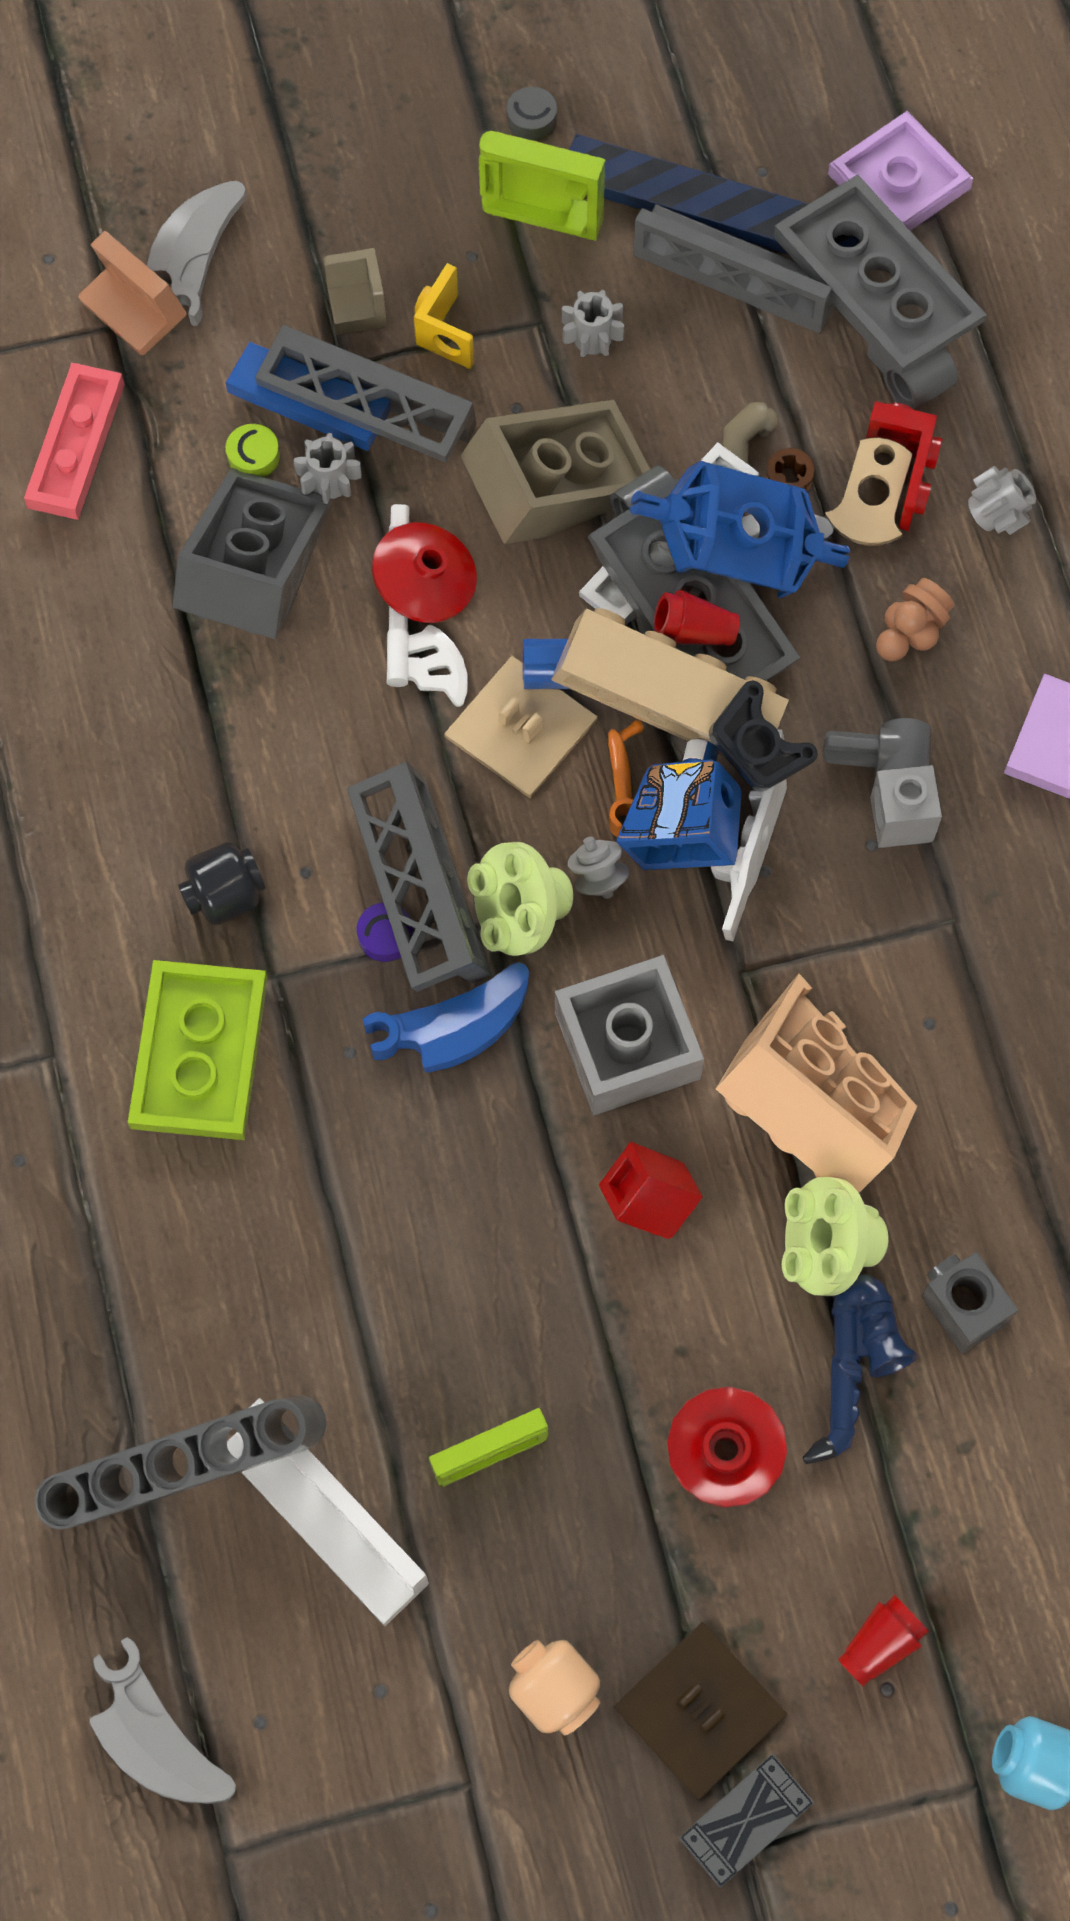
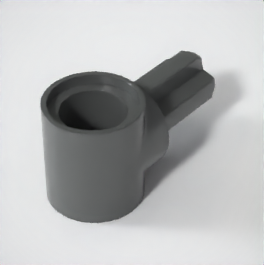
(897, 746)

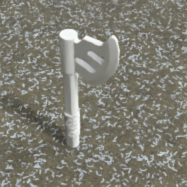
(401, 644)

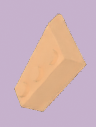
(816, 1092)

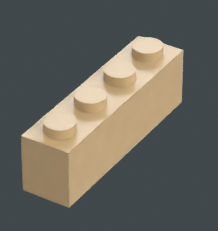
(651, 677)

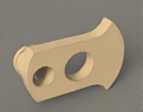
(868, 523)

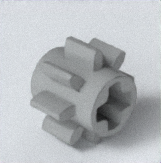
(592, 323)
(327, 468)
(1002, 500)

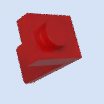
(914, 432)

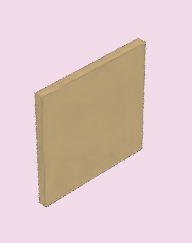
(520, 730)

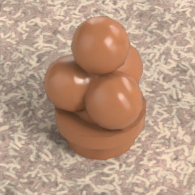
(914, 620)

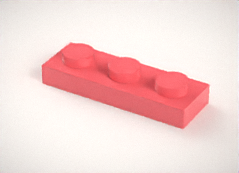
(74, 441)

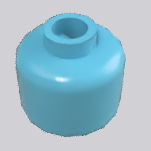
(1034, 1762)

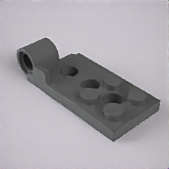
(901, 347)
(624, 554)

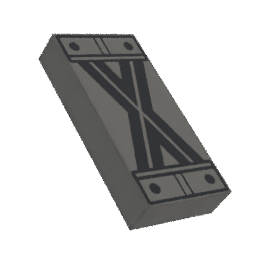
(746, 1820)

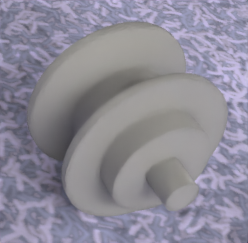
(598, 867)

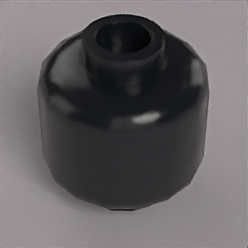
(222, 883)

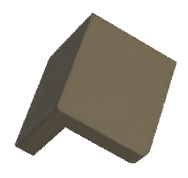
(355, 291)

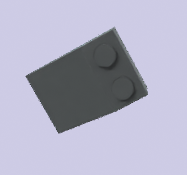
(249, 553)

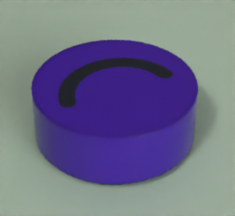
(376, 934)

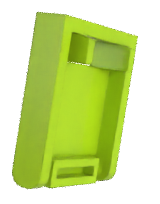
(541, 184)

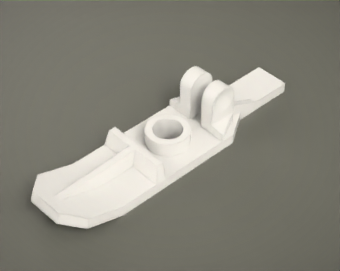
(750, 856)

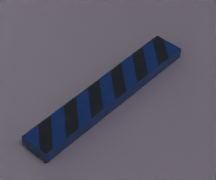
(706, 198)

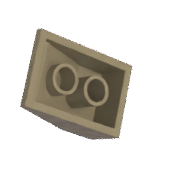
(551, 467)

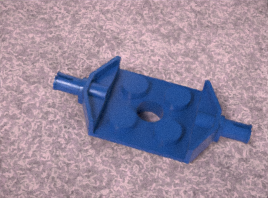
(707, 530)

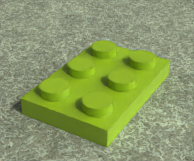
(198, 1050)

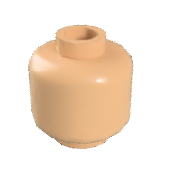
(554, 1686)

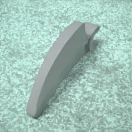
(190, 239)
(148, 1741)

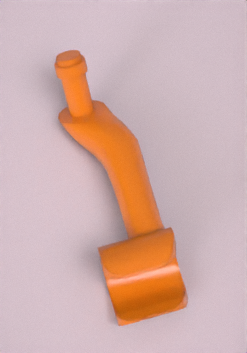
(621, 773)

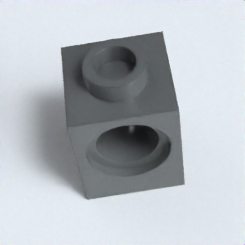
(965, 1326)

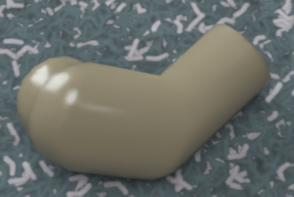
(751, 420)

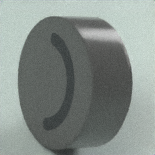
(531, 113)

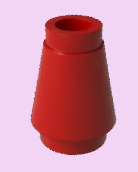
(694, 620)
(883, 1641)

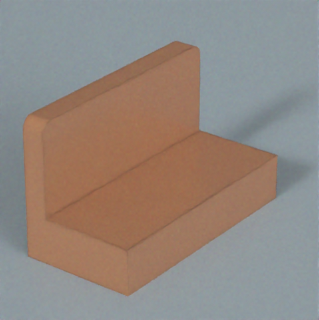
(131, 297)

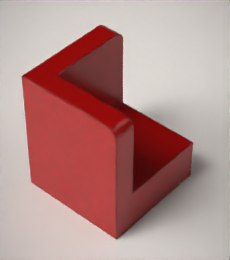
(650, 1191)

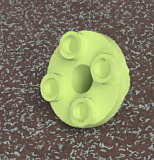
(518, 898)
(830, 1236)

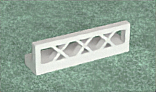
(337, 1529)

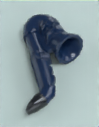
(862, 1328)

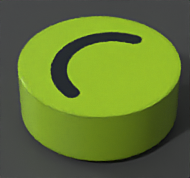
(253, 450)

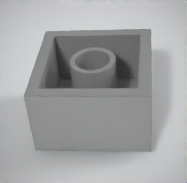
(628, 1035)

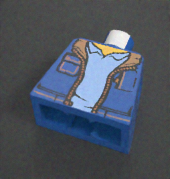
(684, 813)

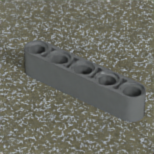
(153, 1463)

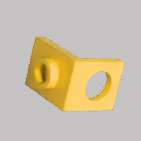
(429, 313)

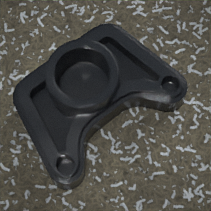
(755, 744)

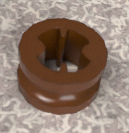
(795, 460)

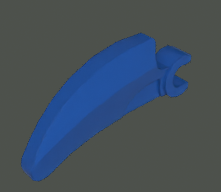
(455, 1027)

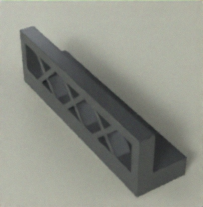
(731, 267)
(408, 396)
(438, 874)

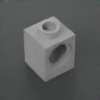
(905, 806)

